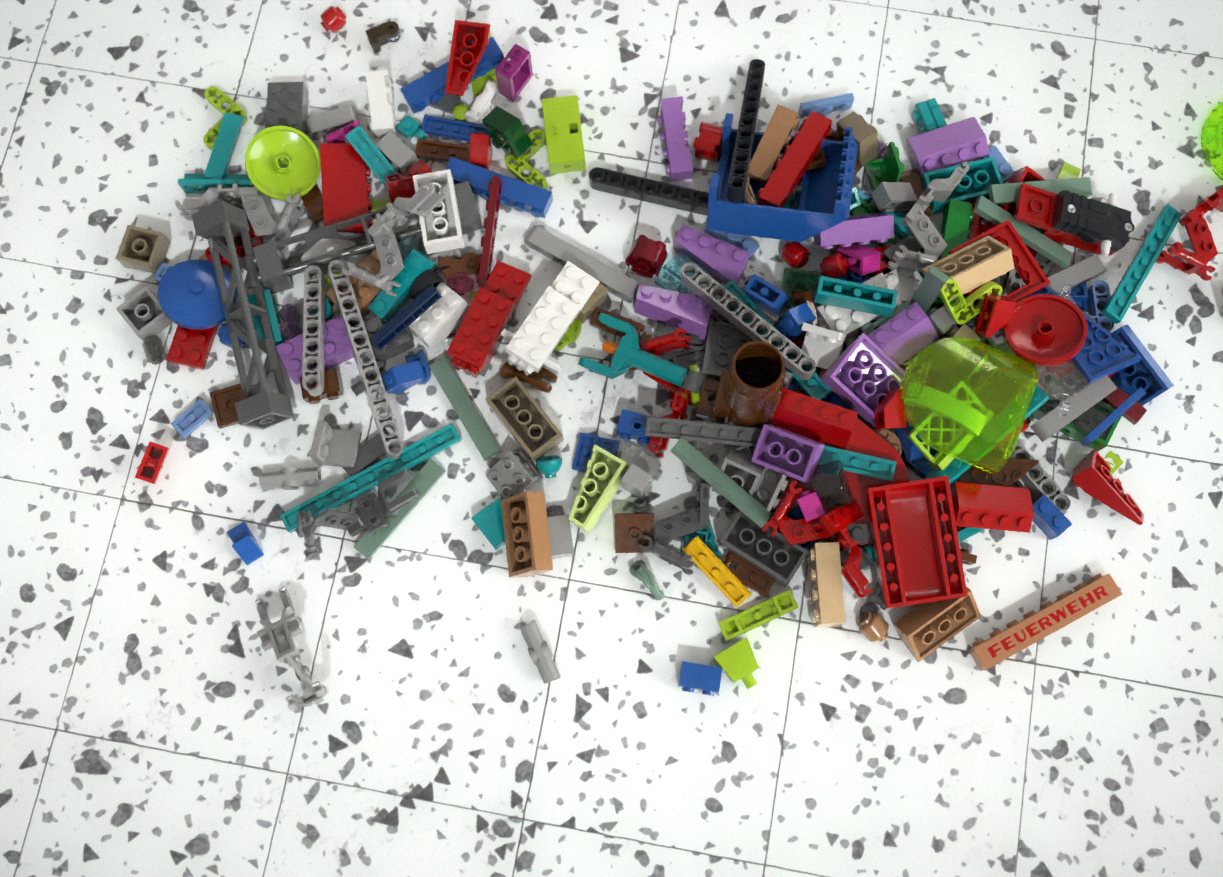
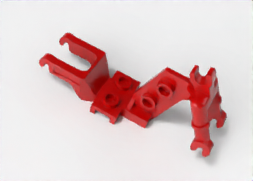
(1200, 239)
(681, 398)
(801, 531)

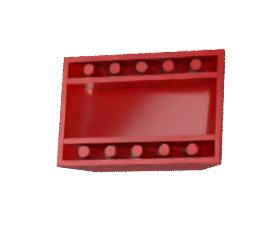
(915, 542)

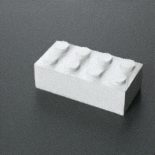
(442, 225)

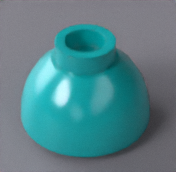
(549, 465)

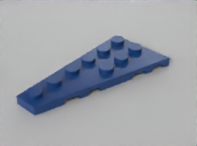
(1100, 353)

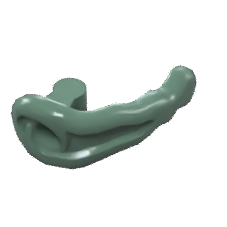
(642, 573)

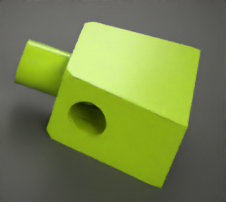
(738, 663)

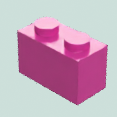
(861, 258)
(811, 504)

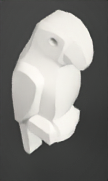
(481, 105)

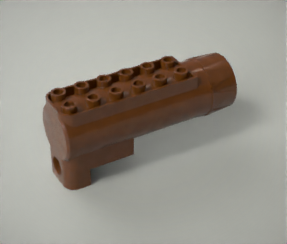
(748, 390)

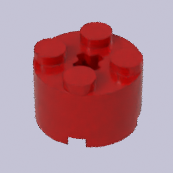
(709, 142)

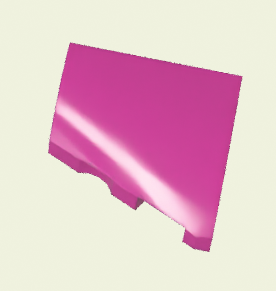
(339, 135)

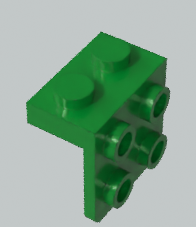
(885, 169)

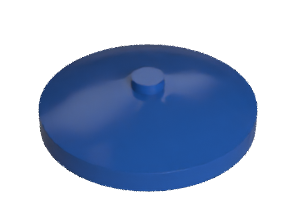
(192, 295)

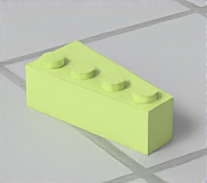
(597, 488)

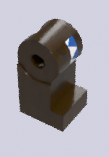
(383, 34)

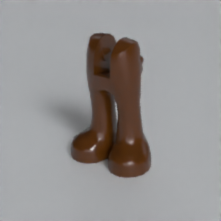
(535, 381)

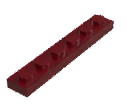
(490, 226)

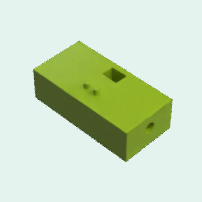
(563, 134)

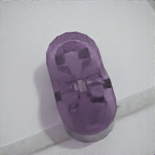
(290, 321)

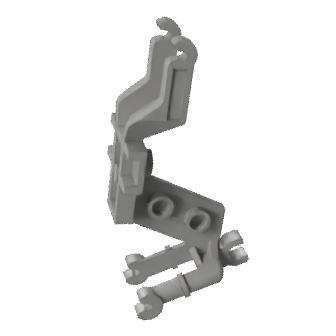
(254, 207)
(923, 228)
(385, 241)
(280, 638)

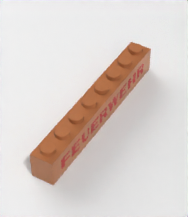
(1045, 621)

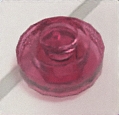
(460, 283)

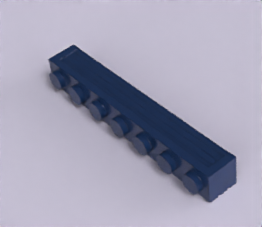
(405, 317)

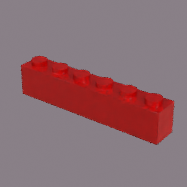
(795, 161)

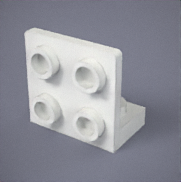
(822, 344)

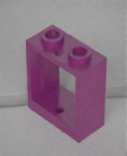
(514, 74)

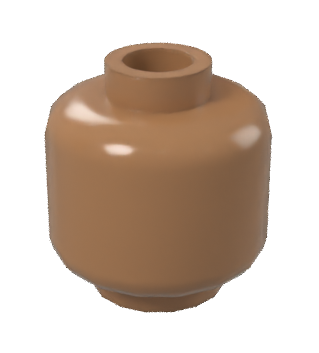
(873, 627)

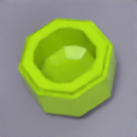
(459, 112)

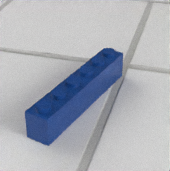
(433, 84)
(514, 192)

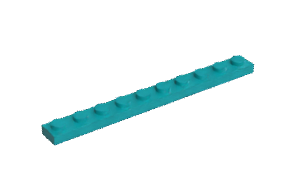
(375, 474)

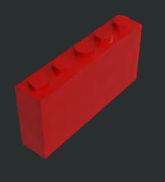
(344, 185)

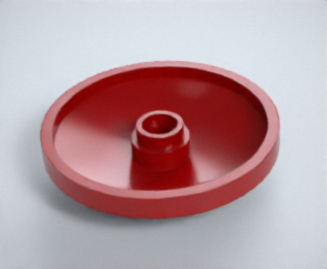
(1046, 330)

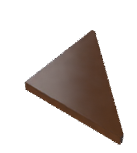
(1008, 475)

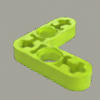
(233, 109)
(522, 161)
(961, 304)

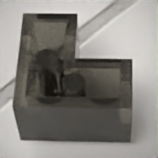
(832, 484)

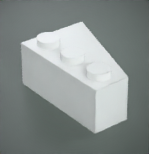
(381, 103)

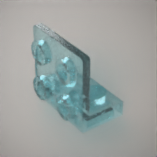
(671, 274)

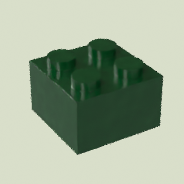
(506, 132)

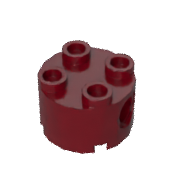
(646, 256)

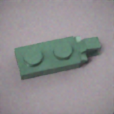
(870, 327)

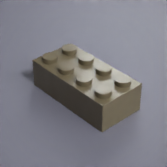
(524, 419)

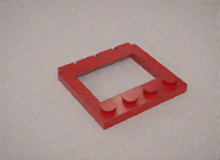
(1022, 258)

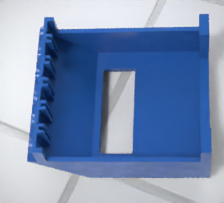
(823, 198)

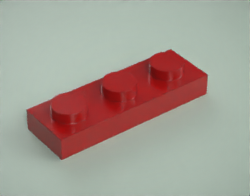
(842, 517)

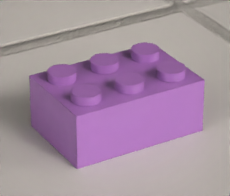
(787, 452)

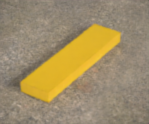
(717, 571)

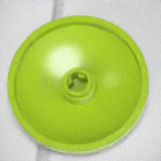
(282, 162)

